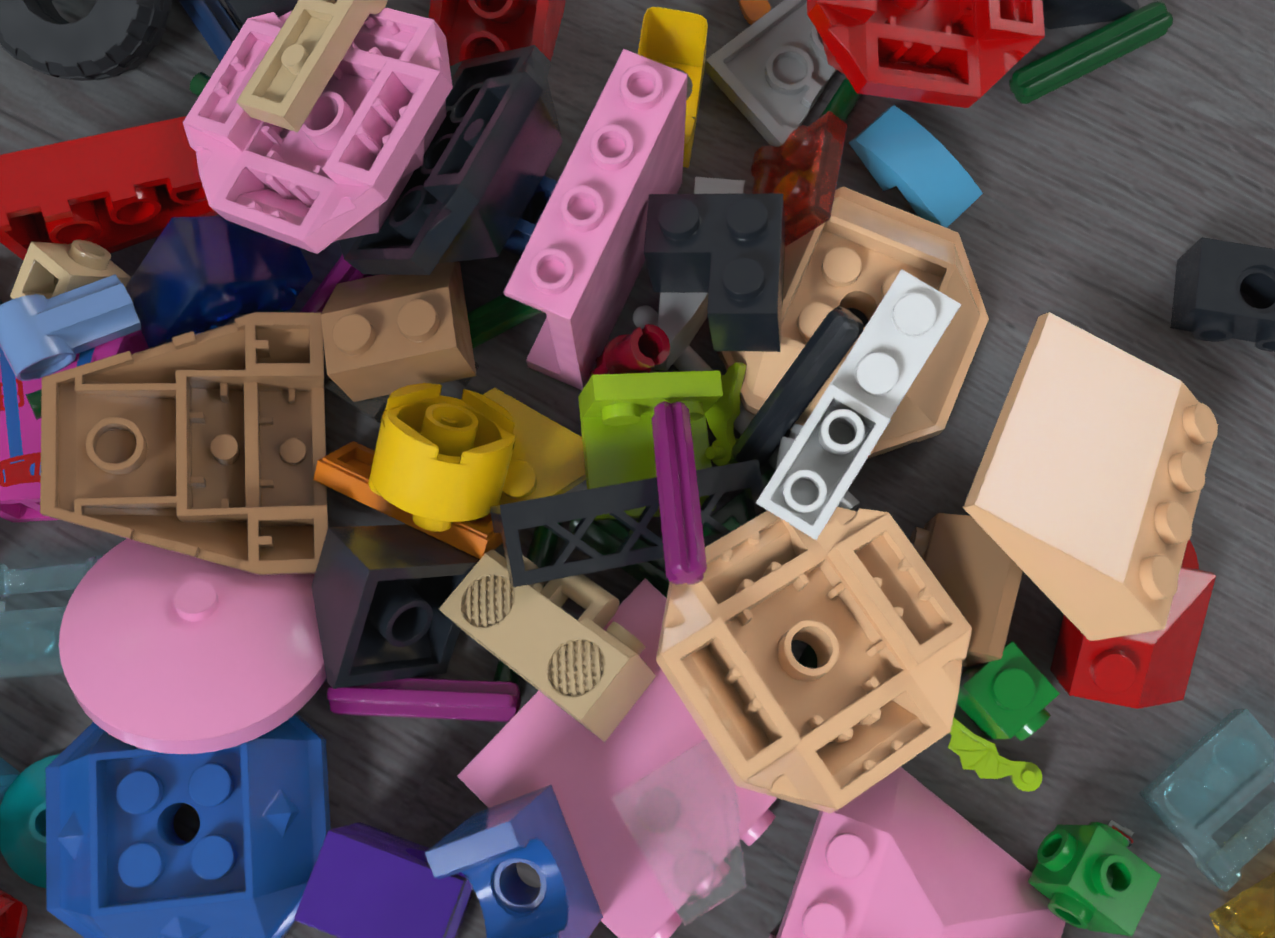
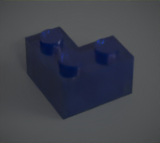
(210, 271)

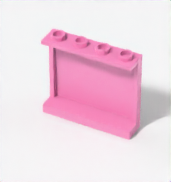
(596, 218)
(552, 748)

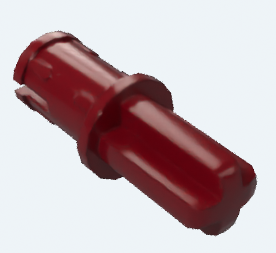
(634, 352)

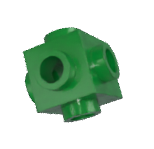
(1093, 878)

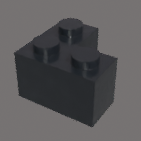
(723, 249)

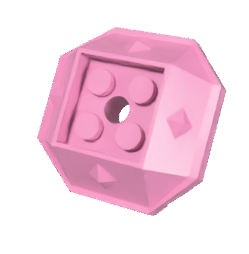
(353, 148)

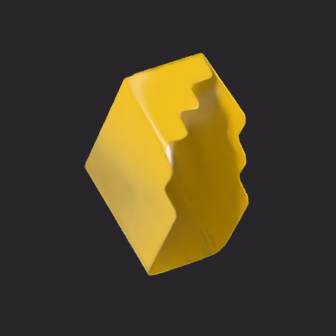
(678, 42)

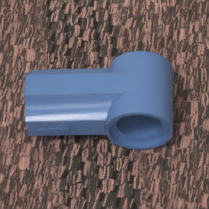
(46, 334)

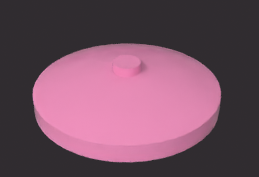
(189, 649)

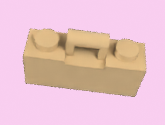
(569, 660)

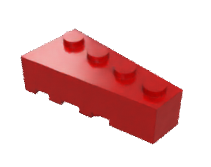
(101, 188)

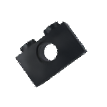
(1210, 298)

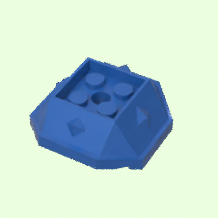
(129, 875)

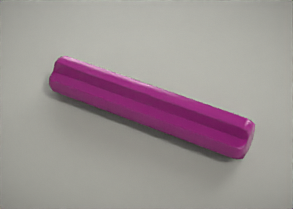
(678, 494)
(429, 699)

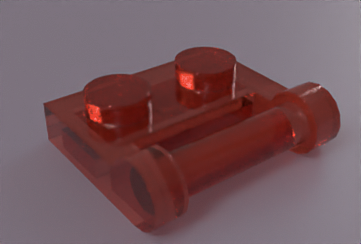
(804, 172)

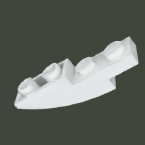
(858, 404)

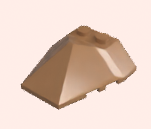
(197, 444)

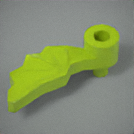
(723, 414)
(983, 757)

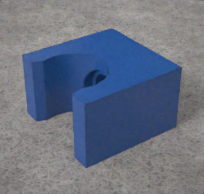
(528, 832)

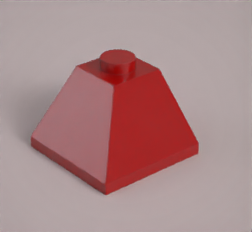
(1138, 667)

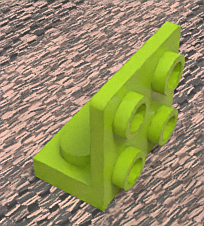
(618, 423)

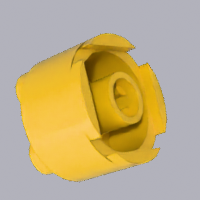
(442, 455)

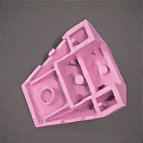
(910, 869)

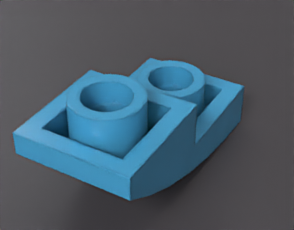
(911, 158)

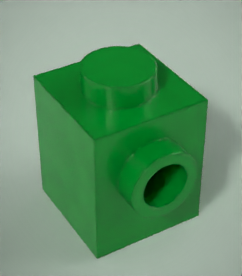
(1006, 696)

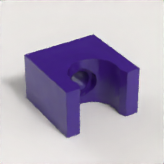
(380, 888)

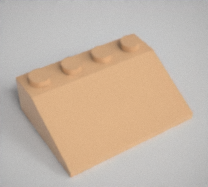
(1095, 479)

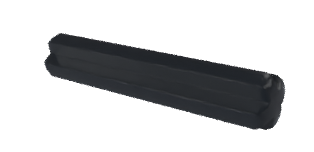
(798, 386)

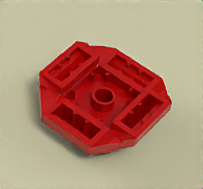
(926, 47)

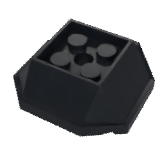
(474, 172)

